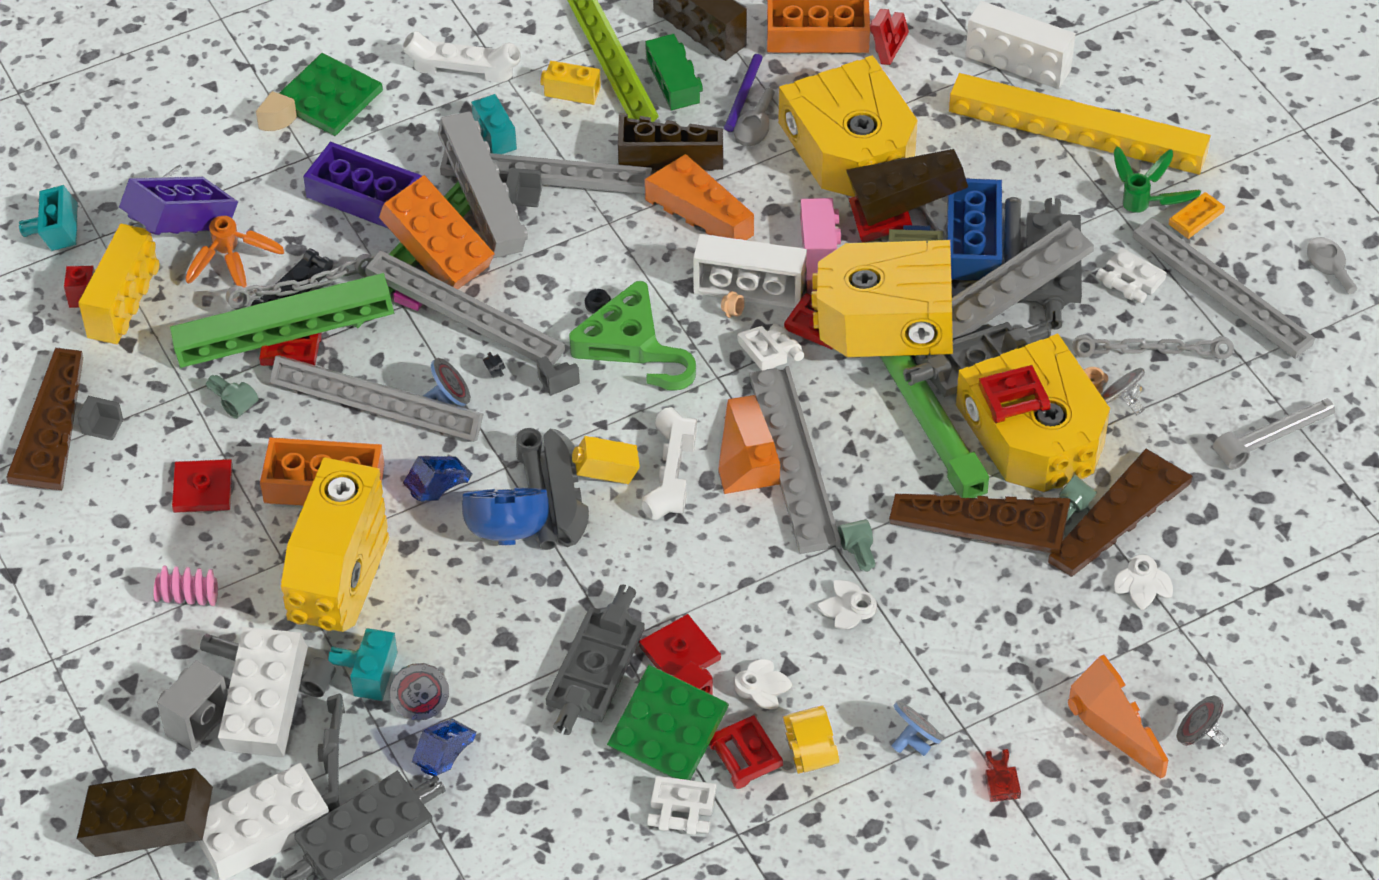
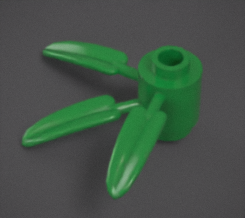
(1138, 186)

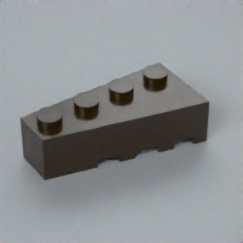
(905, 184)

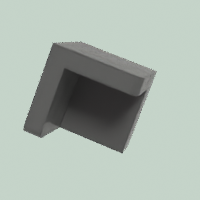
(524, 187)
(557, 378)
(100, 418)

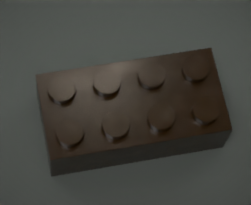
(713, 23)
(145, 812)

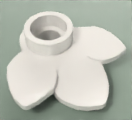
(1143, 584)
(846, 604)
(762, 684)

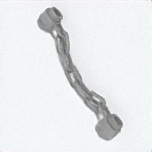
(244, 298)
(1214, 344)

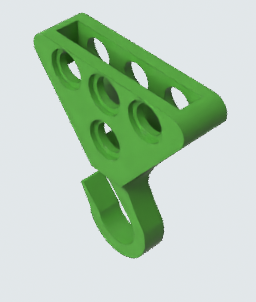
(630, 338)

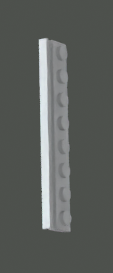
(1017, 278)
(799, 470)

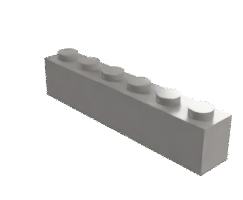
(482, 184)

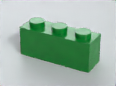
(673, 71)

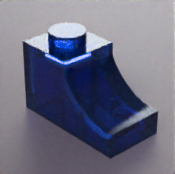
(434, 476)
(441, 746)

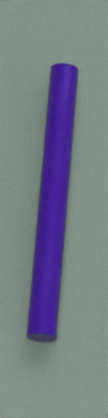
(743, 92)

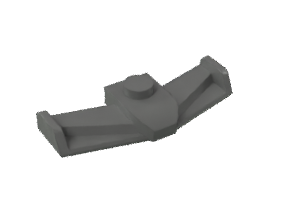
(329, 751)

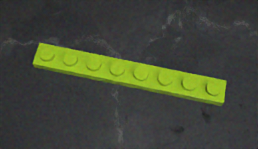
(613, 59)

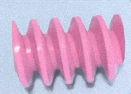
(186, 587)

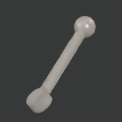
(929, 218)

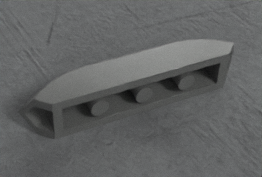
(569, 511)

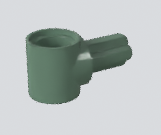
(234, 397)
(1078, 493)
(857, 539)

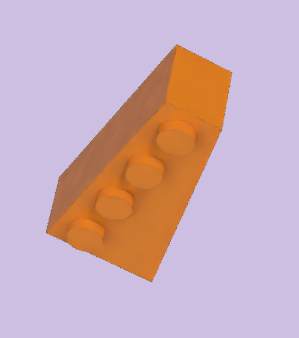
(699, 199)

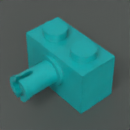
(494, 124)
(55, 219)
(370, 663)

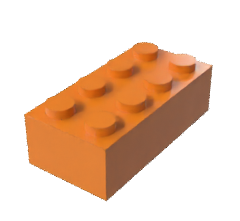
(818, 26)
(436, 234)
(293, 465)

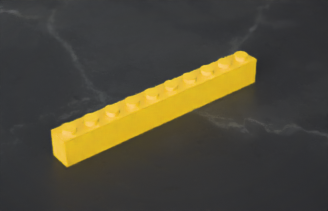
(1077, 122)

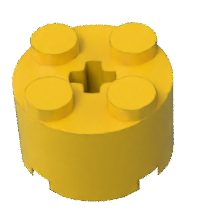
(811, 739)

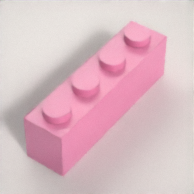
(818, 233)

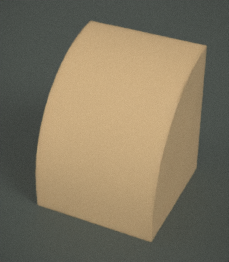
(276, 112)

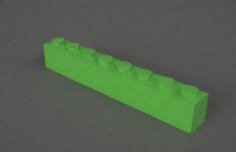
(281, 320)

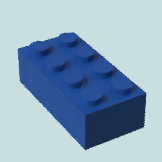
(975, 229)

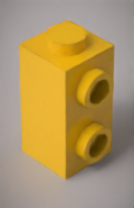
(571, 82)
(606, 460)

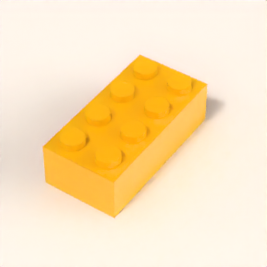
(119, 284)

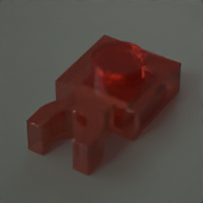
(1000, 779)

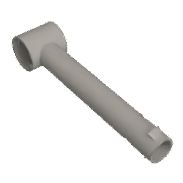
(1236, 450)

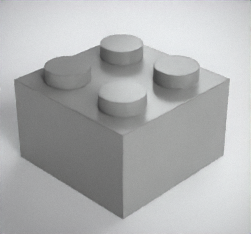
(193, 705)

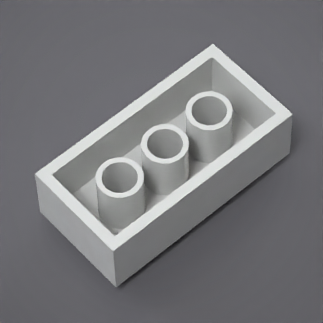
(1020, 44)
(752, 269)
(263, 692)
(260, 821)

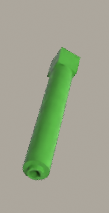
(963, 467)

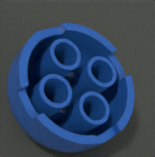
(505, 513)

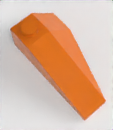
(747, 448)
(1106, 710)

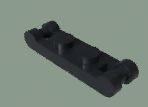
(300, 272)

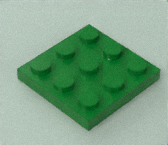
(331, 93)
(668, 724)

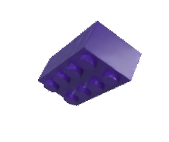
(355, 182)
(175, 203)

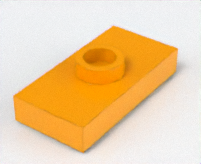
(1196, 215)

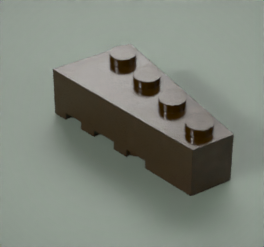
(659, 144)

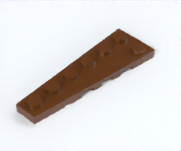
(47, 434)
(1130, 499)
(1007, 521)

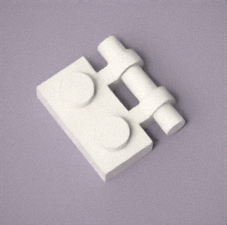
(1136, 272)
(769, 347)
(682, 796)

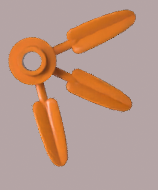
(225, 239)

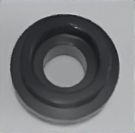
(596, 299)
(494, 365)

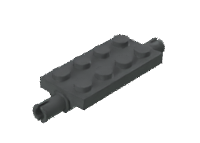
(1067, 285)
(968, 351)
(595, 662)
(363, 828)

